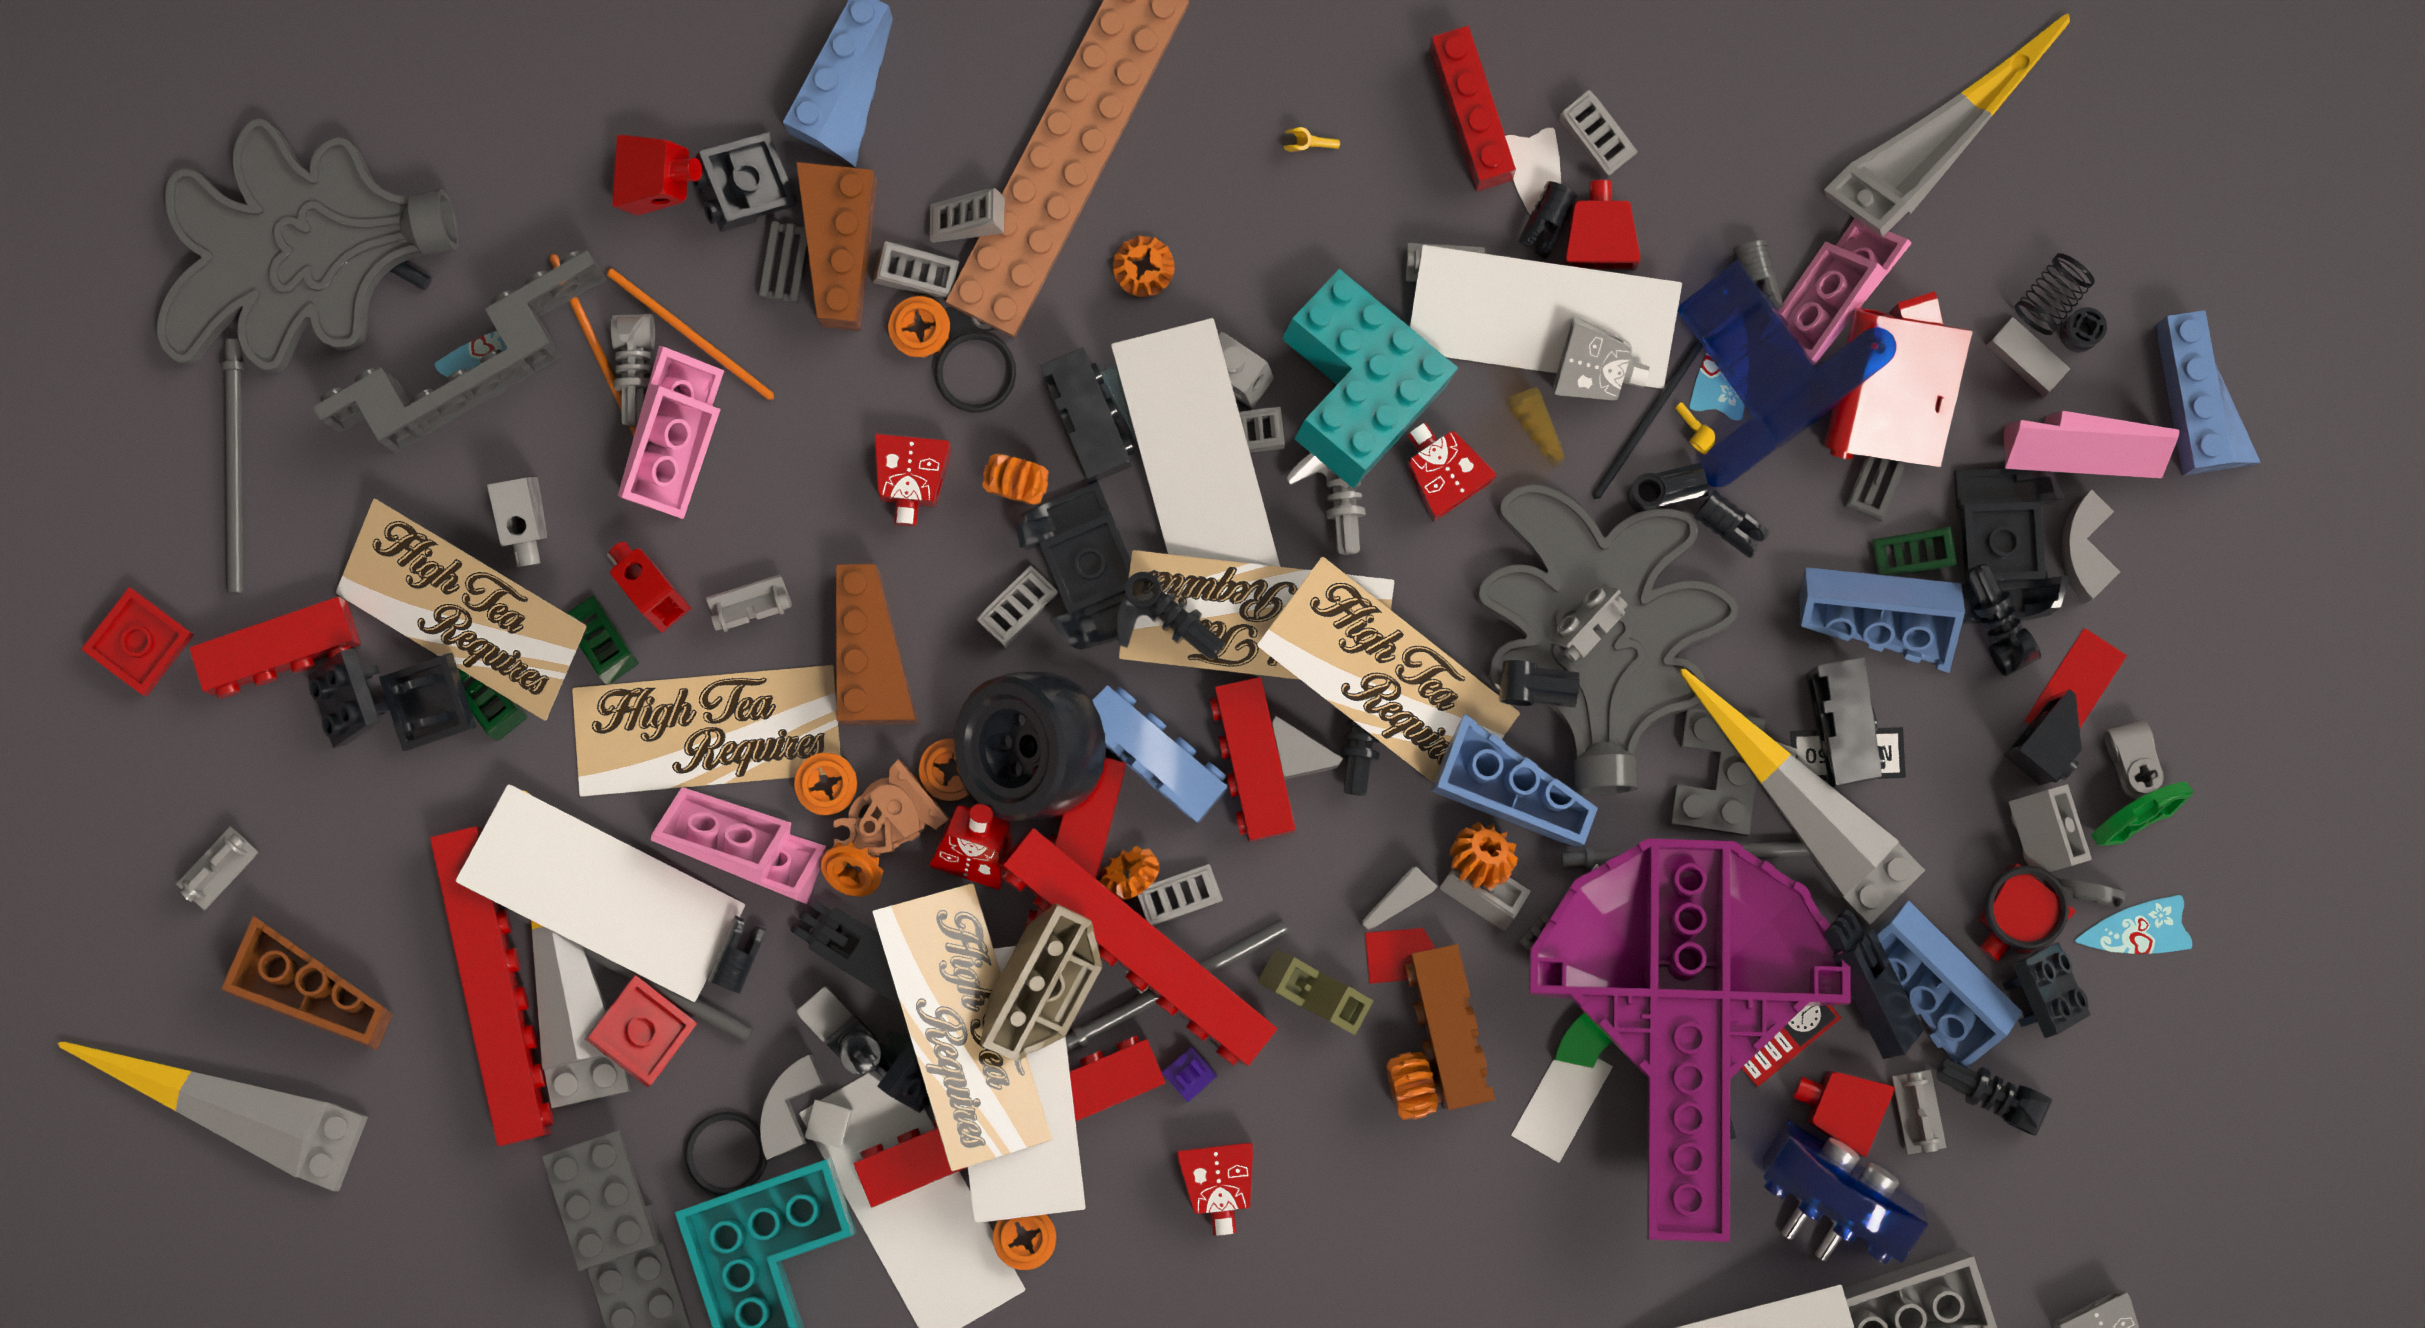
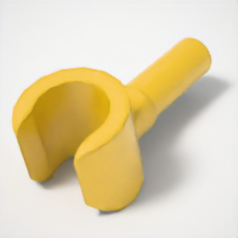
(1306, 140)
(1704, 436)

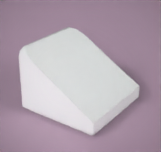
(828, 1123)

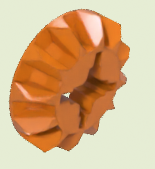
(1152, 281)
(904, 317)
(809, 775)
(933, 779)
(1143, 872)
(849, 880)
(1017, 1256)

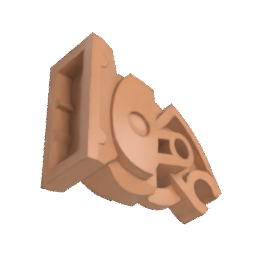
(895, 813)

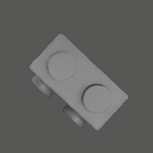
(2050, 829)

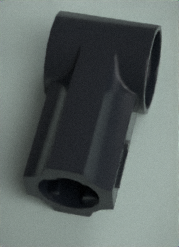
(1670, 486)
(1527, 684)

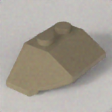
(1042, 984)

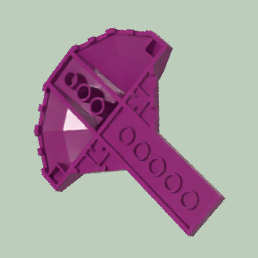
(1690, 972)

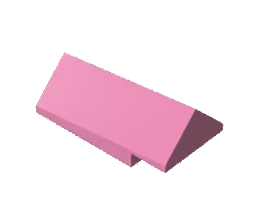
(1837, 284)
(672, 433)
(2089, 446)
(741, 843)

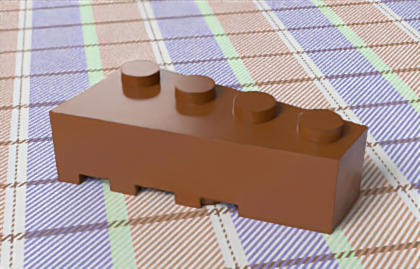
(838, 229)
(868, 655)
(296, 985)
(1449, 1027)

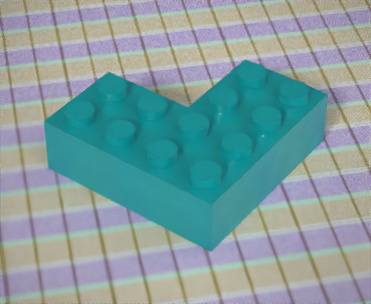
(1380, 375)
(746, 1234)

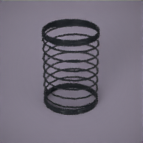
(2057, 265)

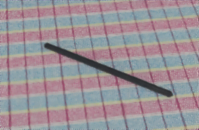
(1648, 419)

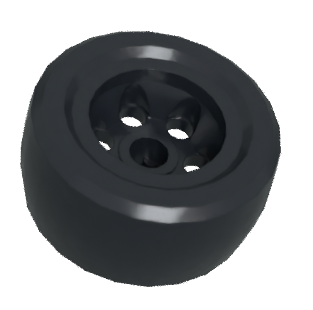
(1057, 745)

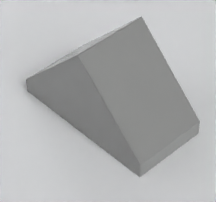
(1300, 753)

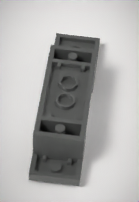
(529, 350)
(615, 1235)

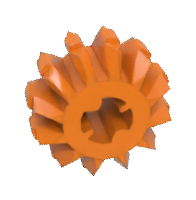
(1015, 479)
(1483, 856)
(1412, 1085)

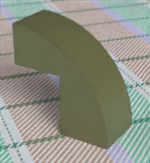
(1315, 991)

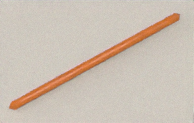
(690, 334)
(593, 342)

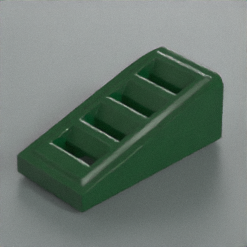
(1948, 547)
(613, 660)
(500, 717)

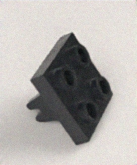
(345, 697)
(427, 702)
(2050, 990)
(904, 1077)

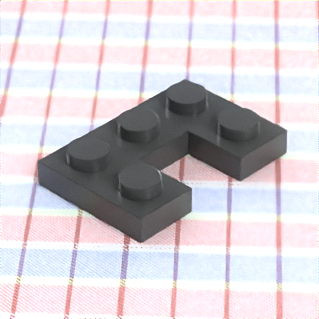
(1732, 800)

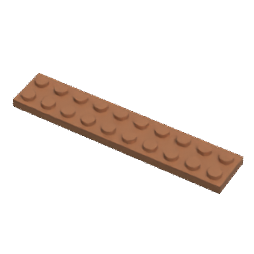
(1065, 159)

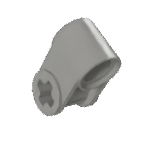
(2134, 753)

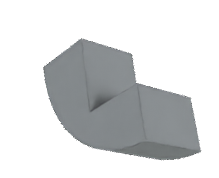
(2083, 563)
(779, 1123)

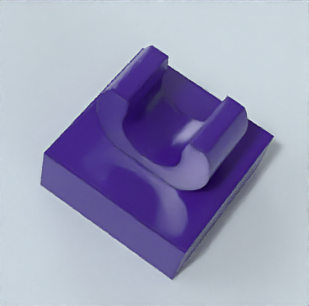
(1189, 1074)

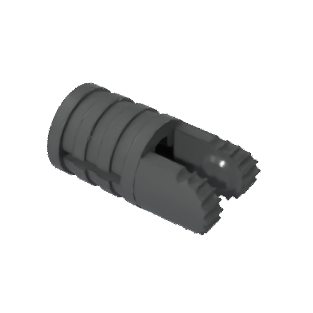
(1757, 262)

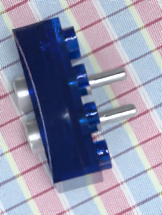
(1854, 1196)

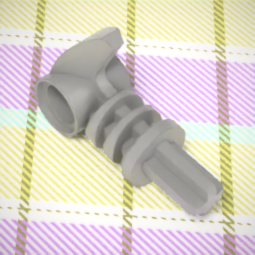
(632, 336)
(1345, 503)

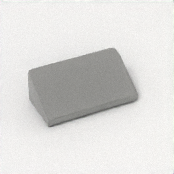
(2028, 357)
(1497, 905)

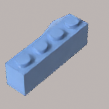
(842, 82)
(2199, 401)
(1886, 612)
(1156, 757)
(1502, 783)
(1945, 987)

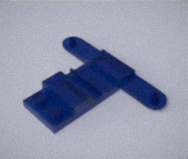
(1770, 369)

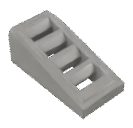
(1599, 113)
(991, 224)
(918, 257)
(1257, 416)
(993, 628)
(1407, 891)
(1199, 903)

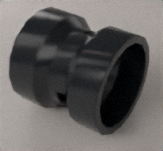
(2075, 333)

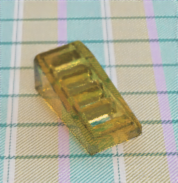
(1534, 418)

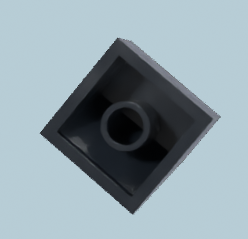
(2050, 741)

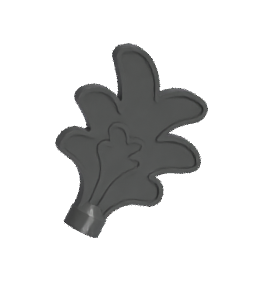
(294, 253)
(1633, 669)

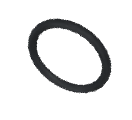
(977, 407)
(2064, 906)
(690, 1145)

